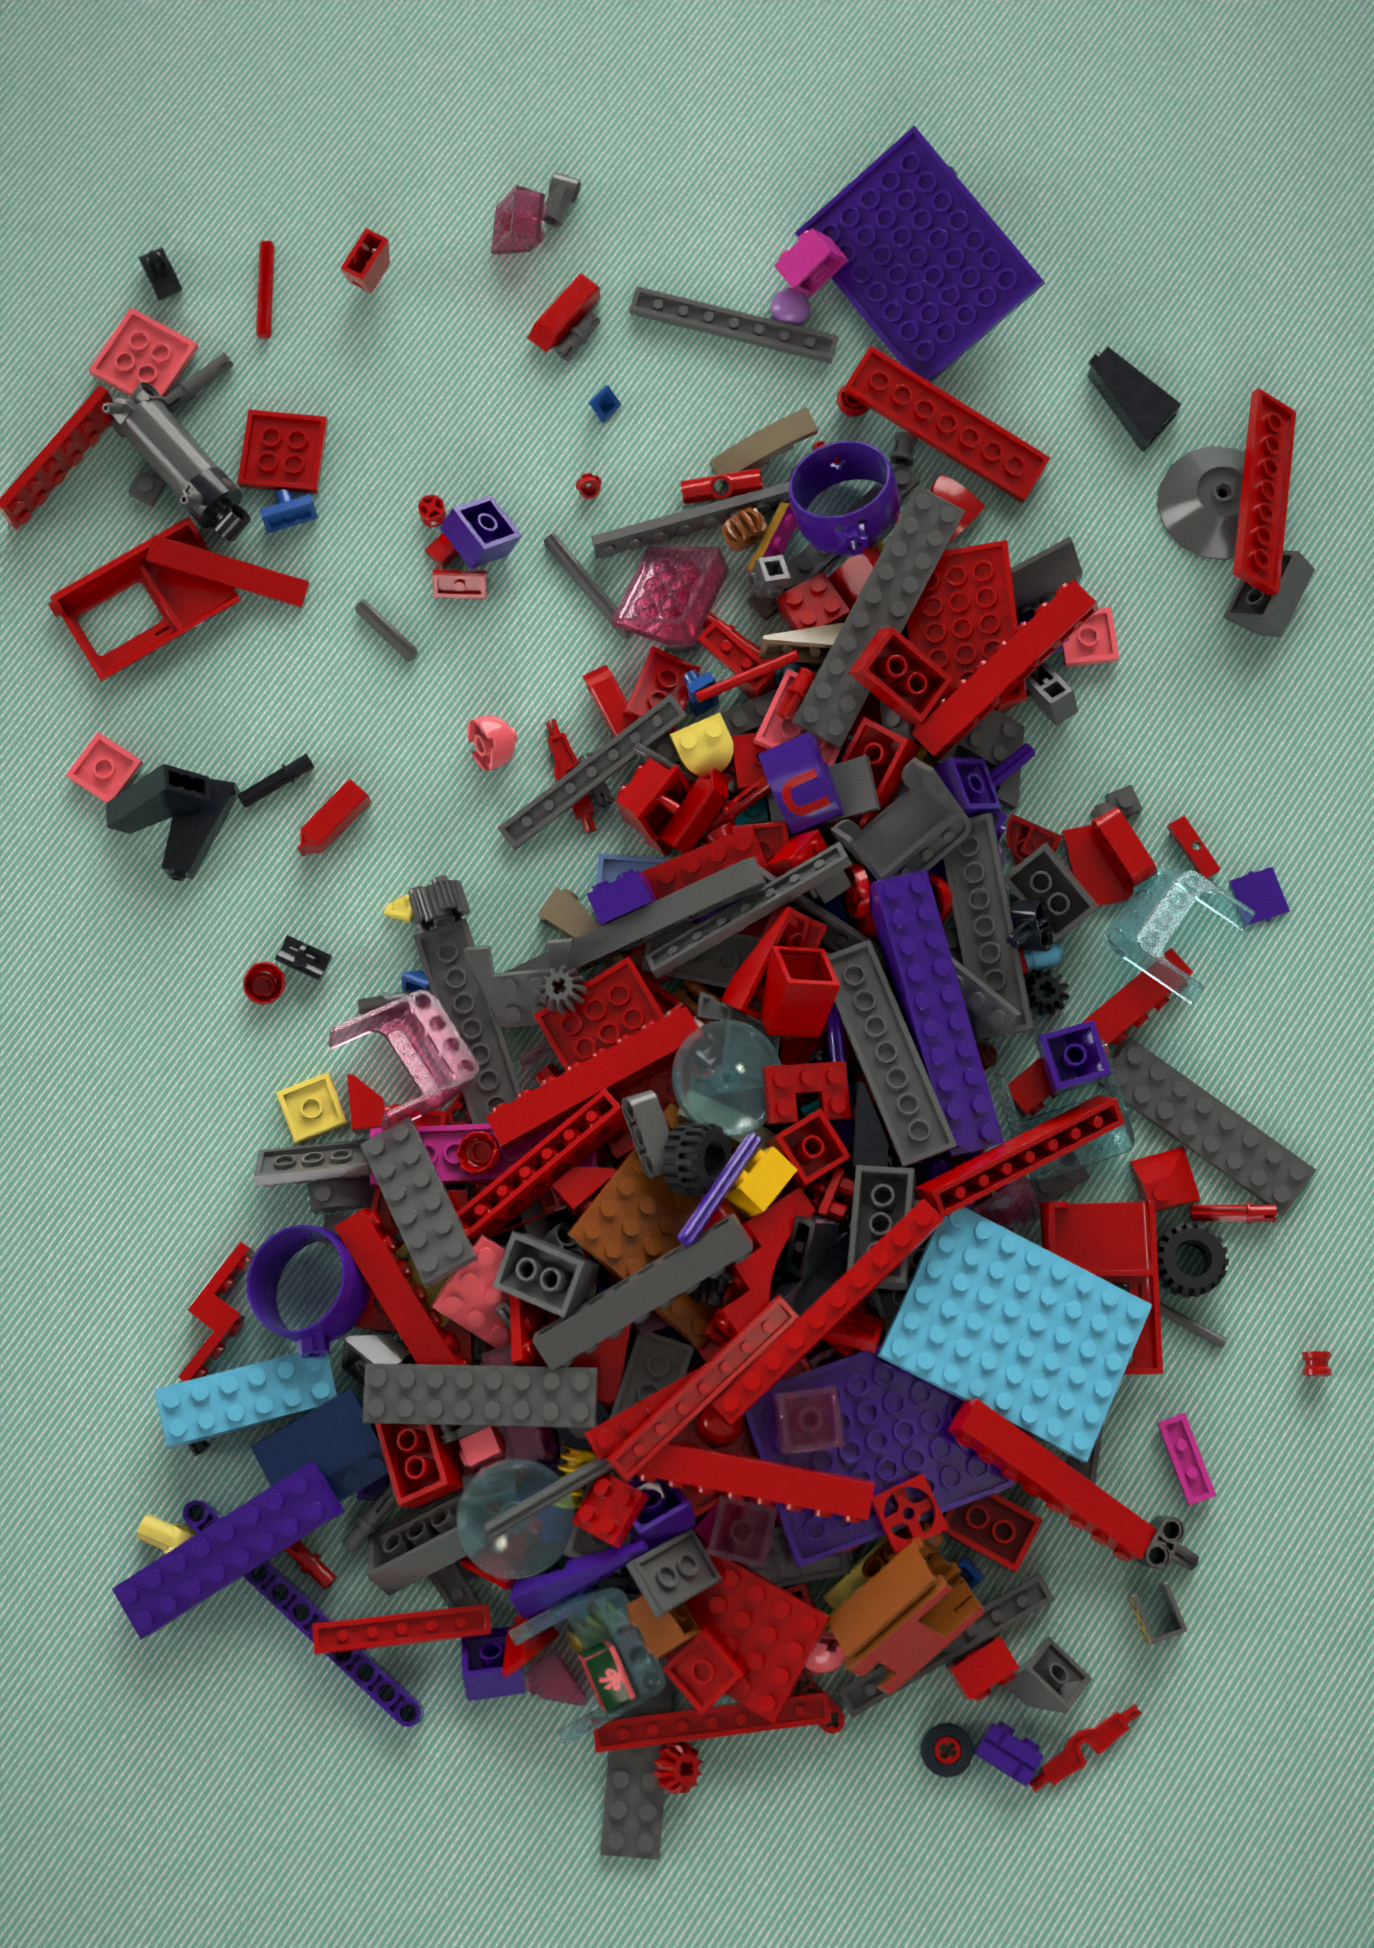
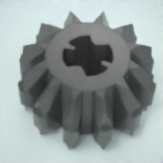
(568, 980)

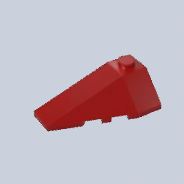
(748, 982)

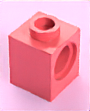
(482, 1448)

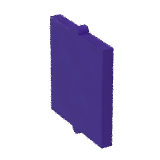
(1260, 893)

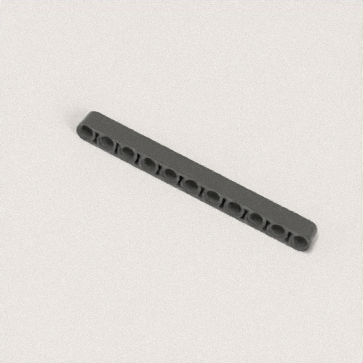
(659, 917)

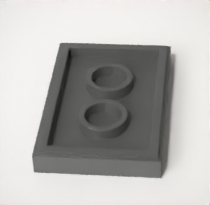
(674, 1572)

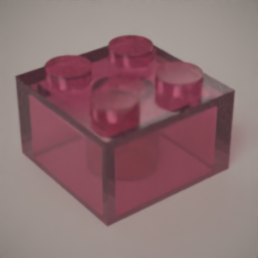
(808, 1420)

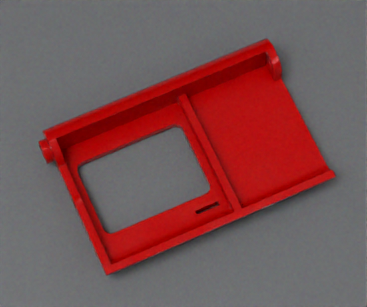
(180, 598)
(1118, 1246)

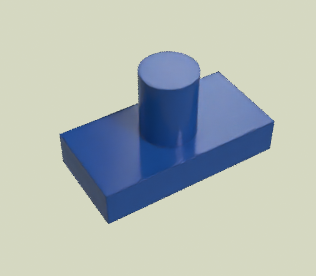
(288, 511)
(696, 683)

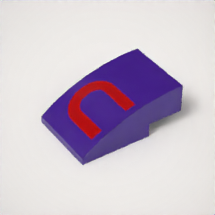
(801, 783)

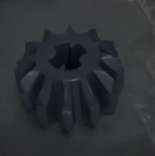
(1055, 990)

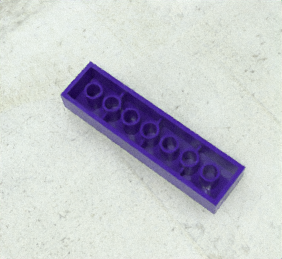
(228, 1550)

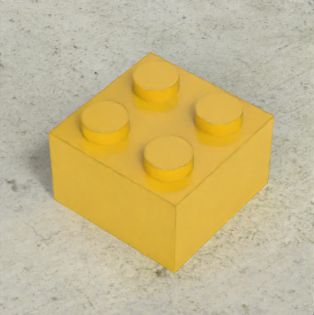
(760, 1182)

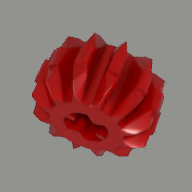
(677, 1767)

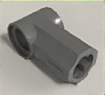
(561, 193)

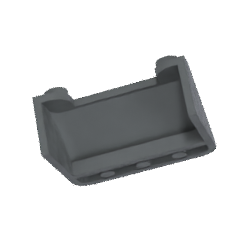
(910, 831)

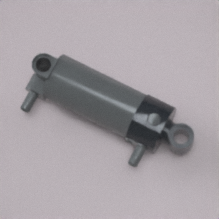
(179, 461)

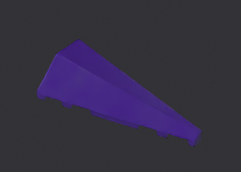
(545, 1591)

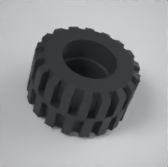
(695, 1157)
(1210, 1248)

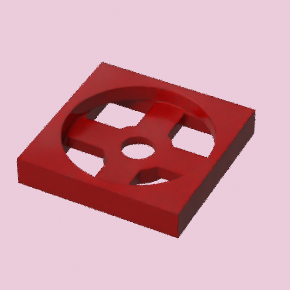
(929, 1503)

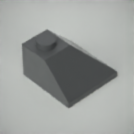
(371, 1350)
(1049, 1679)

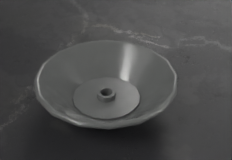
(1191, 501)

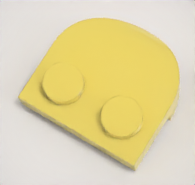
(704, 745)

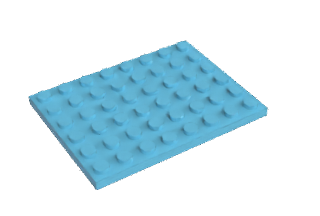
(1016, 1331)

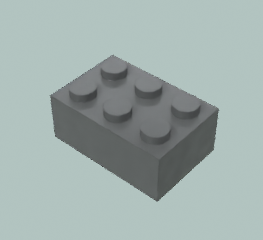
(1049, 880)

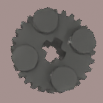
(438, 903)

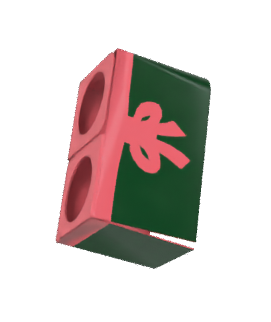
(606, 1675)

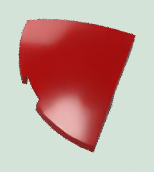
(960, 496)
(1027, 837)

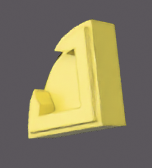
(400, 909)

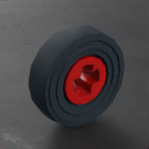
(950, 1765)

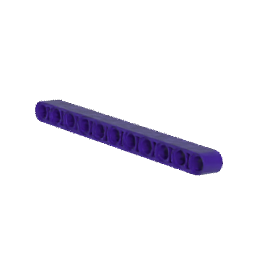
(317, 1615)

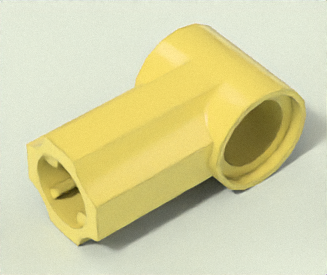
(163, 1534)

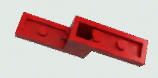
(736, 658)
(217, 1313)

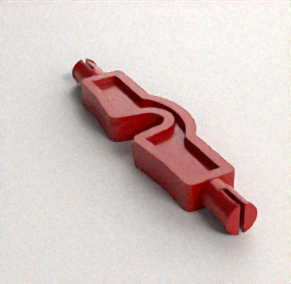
(565, 762)
(1072, 1759)

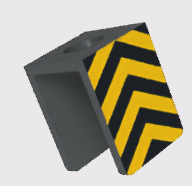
(1174, 1612)

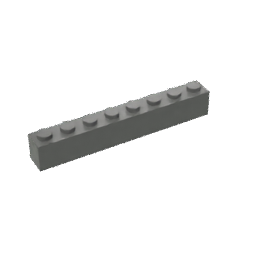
(643, 1292)

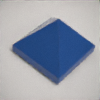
(604, 403)
(414, 981)
(970, 1572)

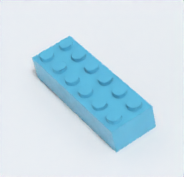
(243, 1398)

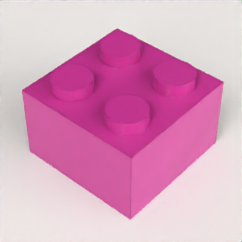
(810, 262)

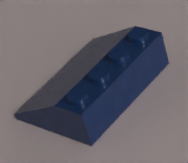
(334, 1439)

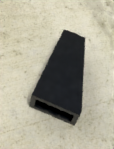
(1133, 397)
(157, 798)
(195, 831)
(803, 1293)

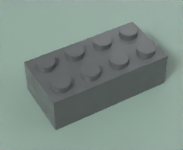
(879, 1203)

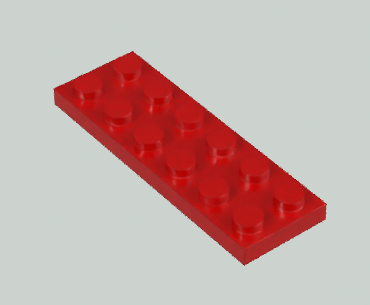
(56, 459)

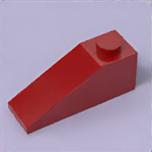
(518, 1655)

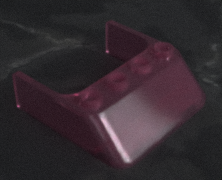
(425, 1046)

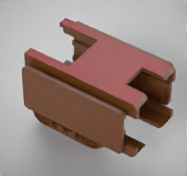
(903, 1610)

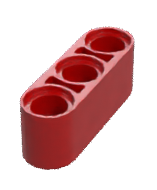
(1124, 847)

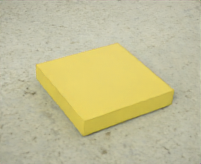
(312, 1108)

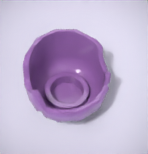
(790, 307)

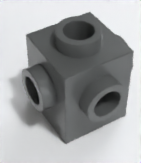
(769, 576)

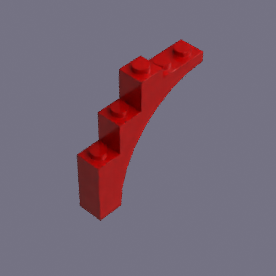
(754, 1275)

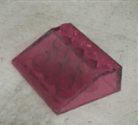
(672, 594)

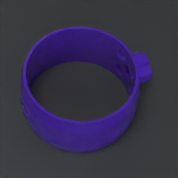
(820, 472)
(264, 1279)

